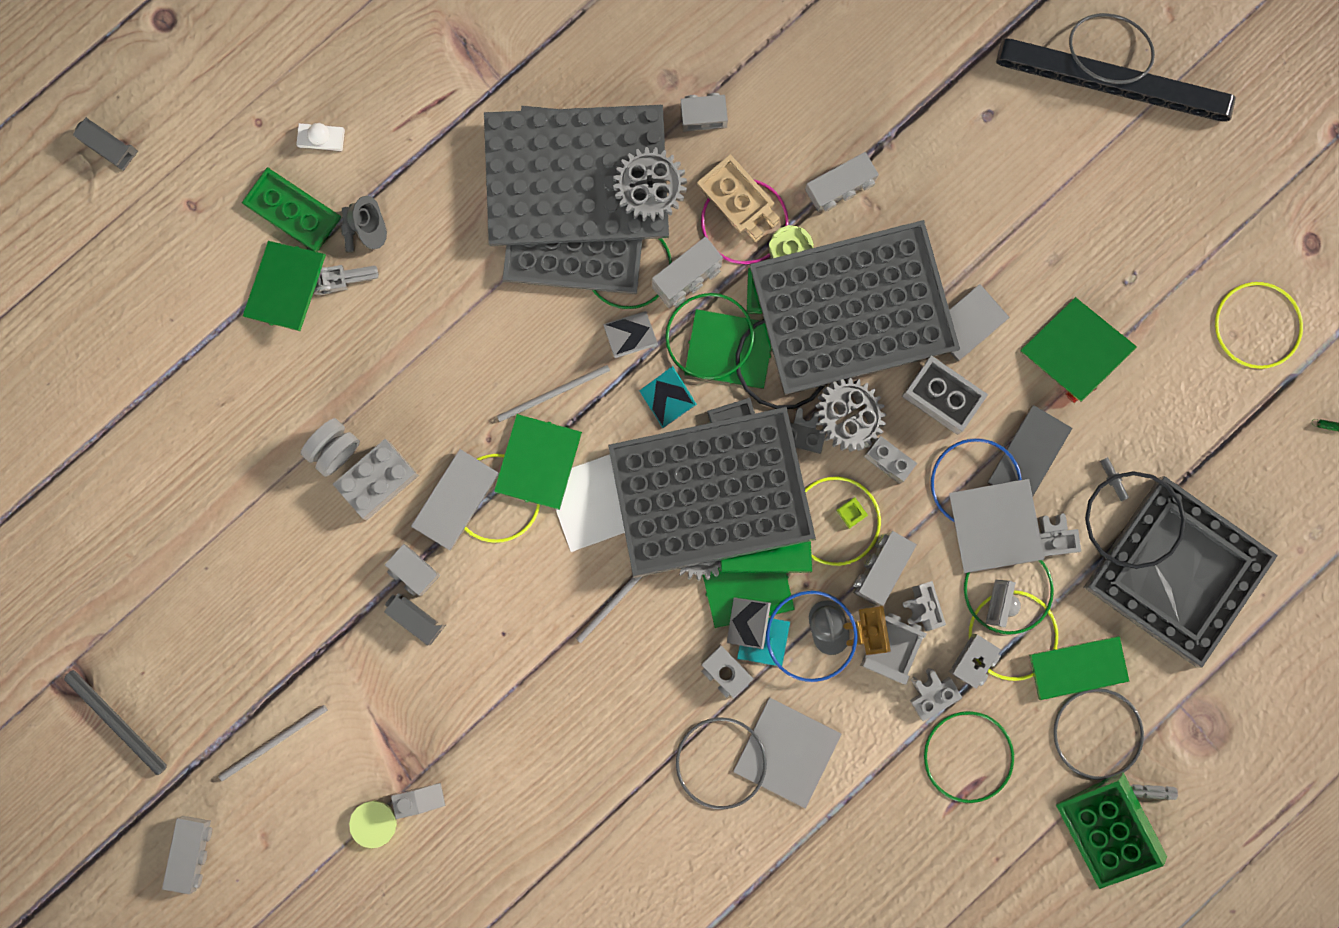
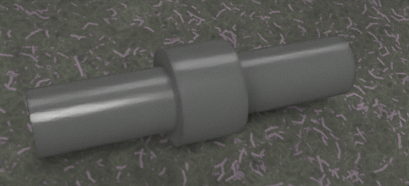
(347, 232)
(1110, 471)

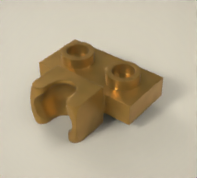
(871, 631)

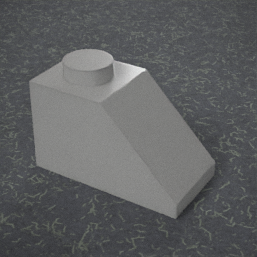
(418, 800)

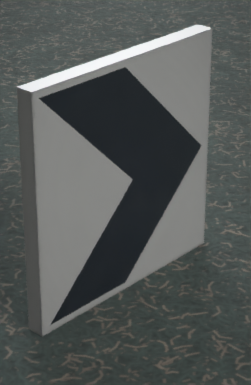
(630, 334)
(748, 623)

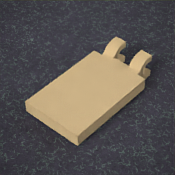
(738, 197)

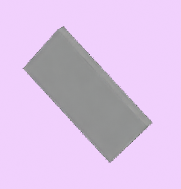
(455, 499)

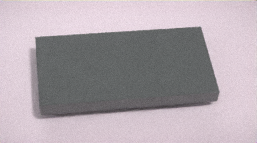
(1033, 448)

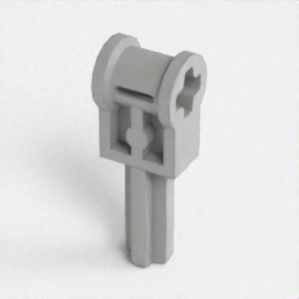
(336, 278)

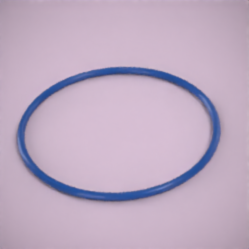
(955, 445)
(768, 638)

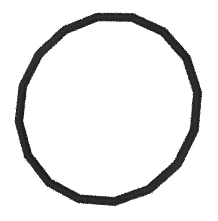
(755, 396)
(1138, 566)

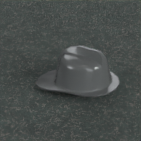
(368, 222)
(827, 628)

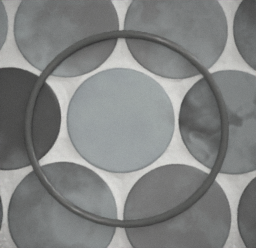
(1101, 78)
(1139, 721)
(763, 754)

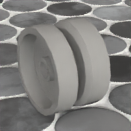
(330, 447)

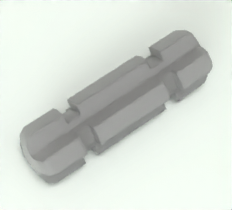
(1155, 792)

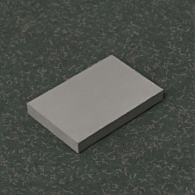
(975, 319)

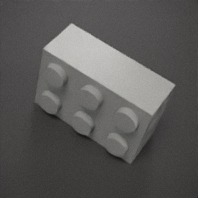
(687, 273)
(944, 395)
(375, 479)
(883, 568)

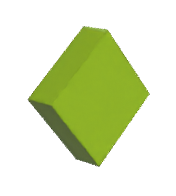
(852, 512)

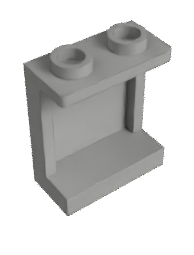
(904, 645)

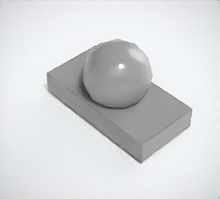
(1002, 603)

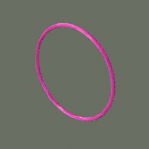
(753, 261)

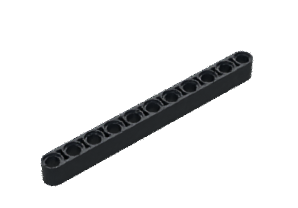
(1148, 89)

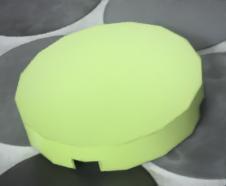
(789, 240)
(373, 824)

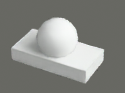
(320, 137)

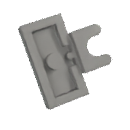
(1057, 538)
(925, 607)
(934, 695)

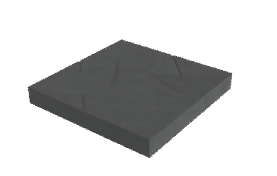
(1193, 592)

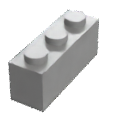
(842, 182)
(187, 855)

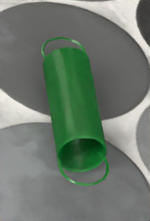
(1330, 425)

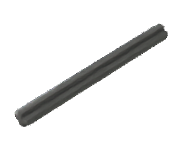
(115, 722)

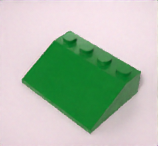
(1112, 831)

